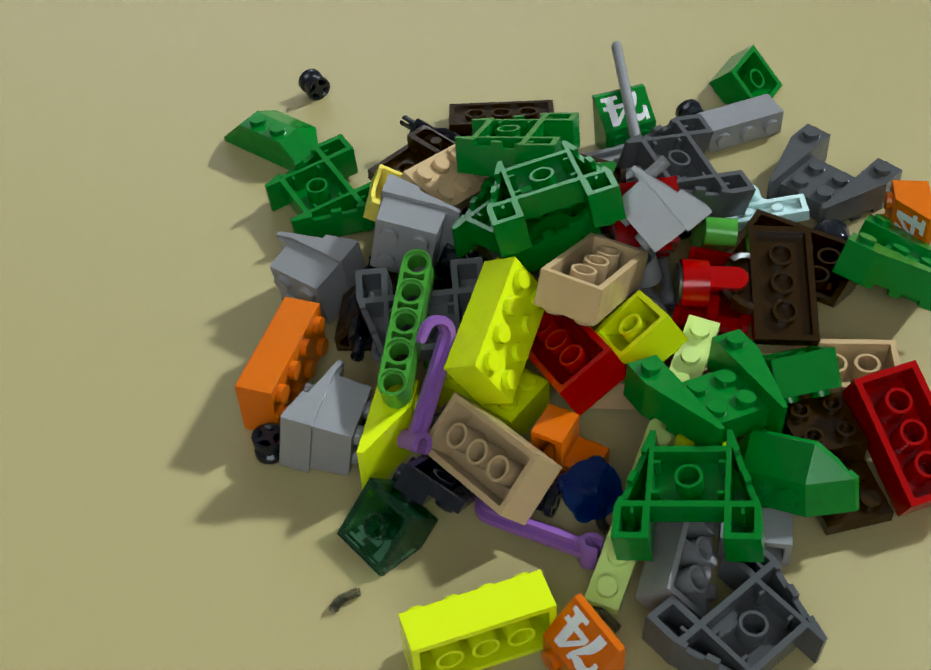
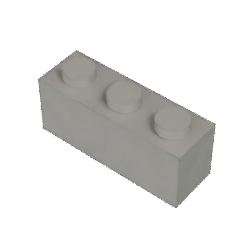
(743, 121)

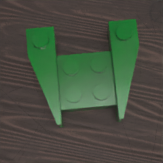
(514, 141)
(547, 186)
(321, 193)
(548, 234)
(889, 259)
(734, 396)
(689, 487)

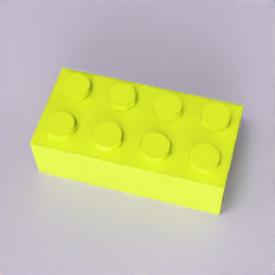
(496, 332)
(479, 625)

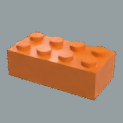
(282, 362)

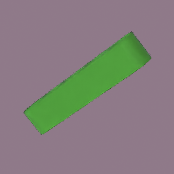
(715, 234)
(404, 342)

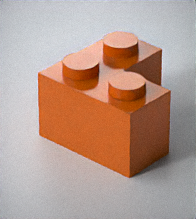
(558, 437)

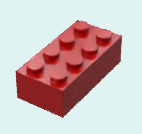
(575, 361)
(896, 420)

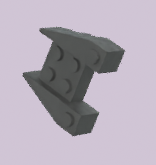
(684, 146)
(827, 189)
(376, 302)
(743, 632)

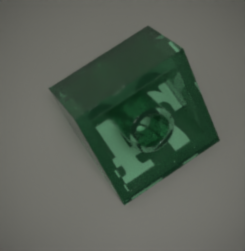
(385, 526)

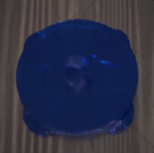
(590, 488)

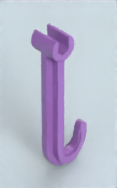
(416, 437)
(585, 547)

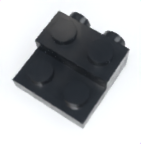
(426, 479)

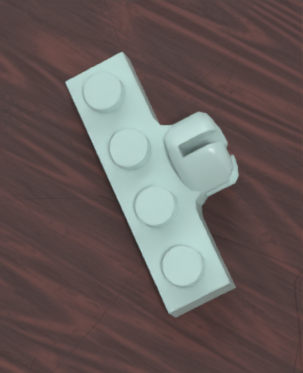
(788, 207)

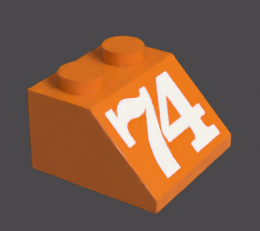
(910, 207)
(581, 640)

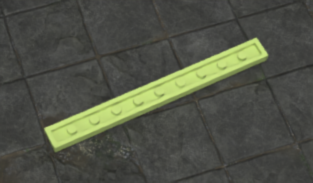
(611, 575)

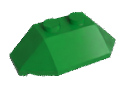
(274, 137)
(798, 475)

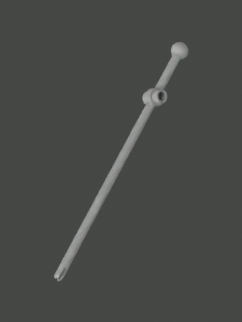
(667, 293)

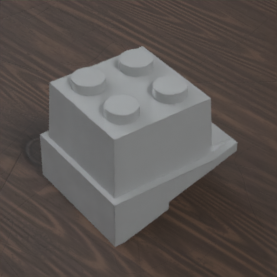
(658, 209)
(409, 222)
(317, 269)
(325, 424)

